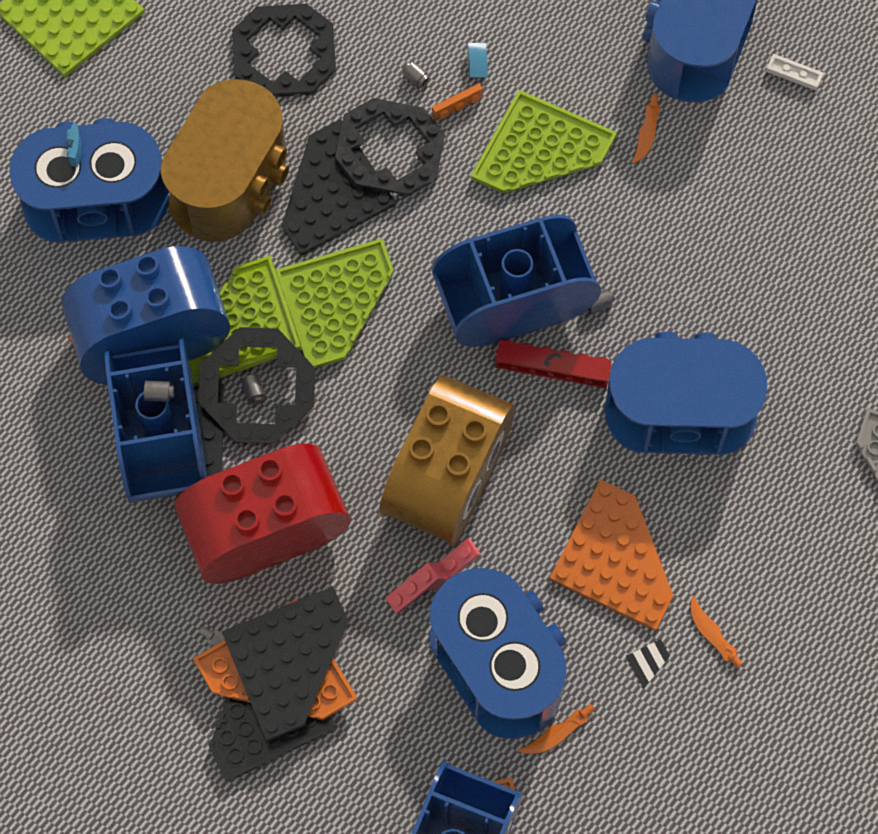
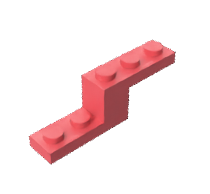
(432, 576)

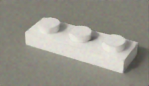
(794, 72)

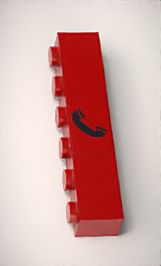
(553, 363)

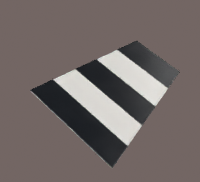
(648, 661)

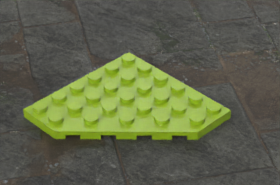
(69, 30)
(539, 145)
(334, 298)
(254, 301)

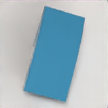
(477, 60)
(75, 145)

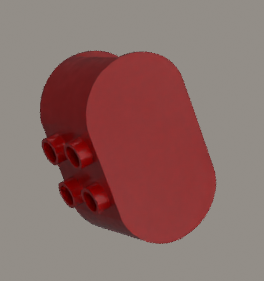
(261, 513)

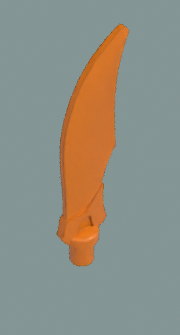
(648, 130)
(712, 633)
(558, 732)

